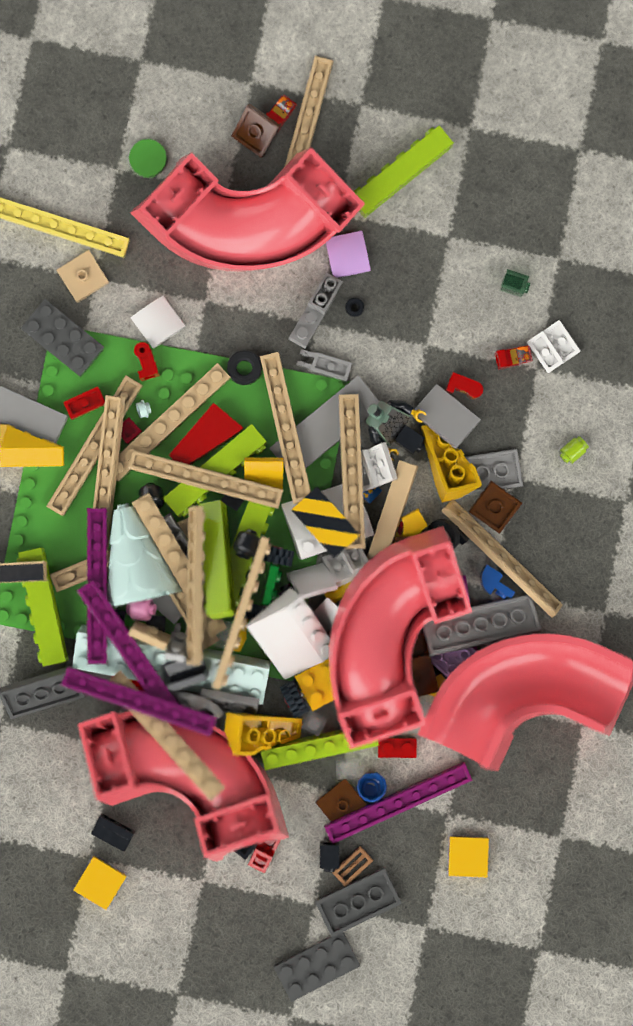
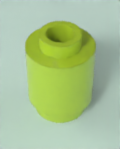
(573, 450)

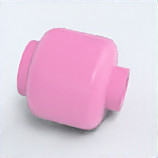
(141, 610)

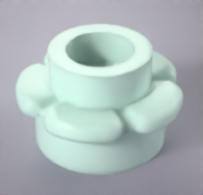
(143, 409)

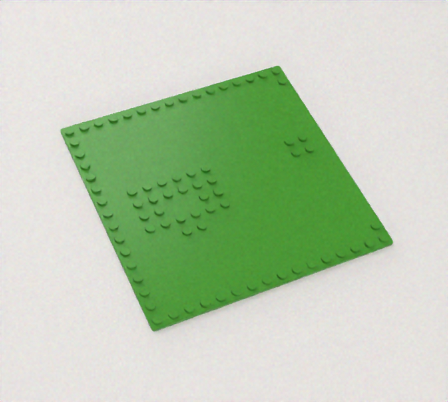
(179, 370)

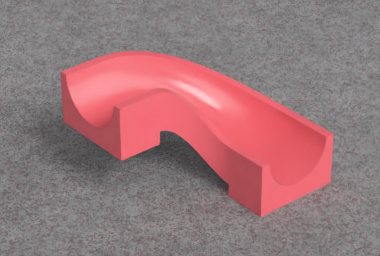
(248, 228)
(377, 632)
(524, 680)
(131, 763)

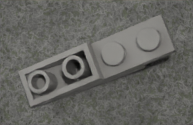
(315, 310)

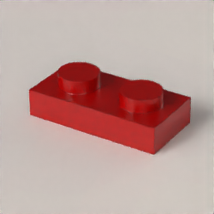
(84, 403)
(397, 748)

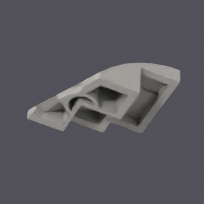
(197, 703)

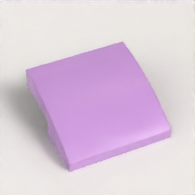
(347, 254)

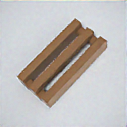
(358, 871)

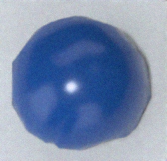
(370, 792)

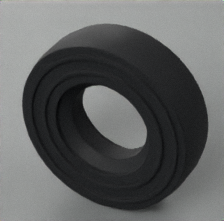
(244, 356)
(450, 528)

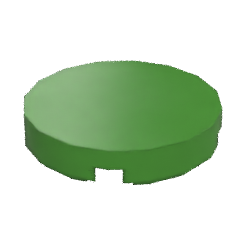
(147, 158)

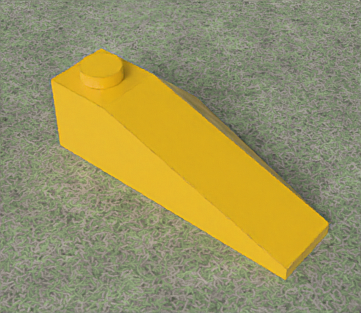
(26, 450)
(450, 469)
(258, 732)

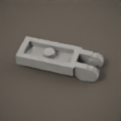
(326, 365)
(177, 645)

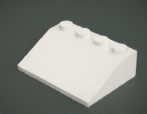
(304, 541)
(290, 635)

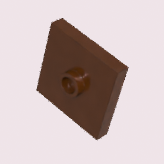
(255, 130)
(495, 507)
(423, 675)
(340, 801)

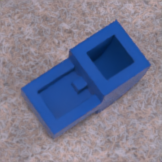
(490, 580)

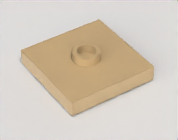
(82, 276)
(150, 635)

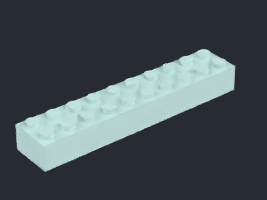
(246, 677)

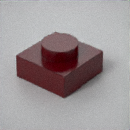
(130, 431)

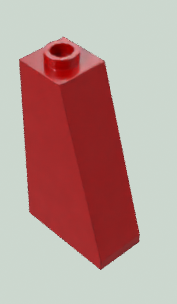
(206, 435)

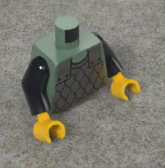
(388, 420)

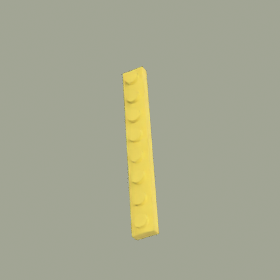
(63, 228)

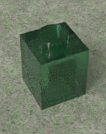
(515, 283)

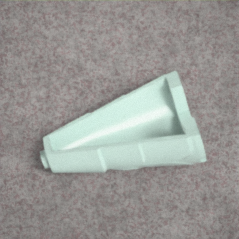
(135, 562)

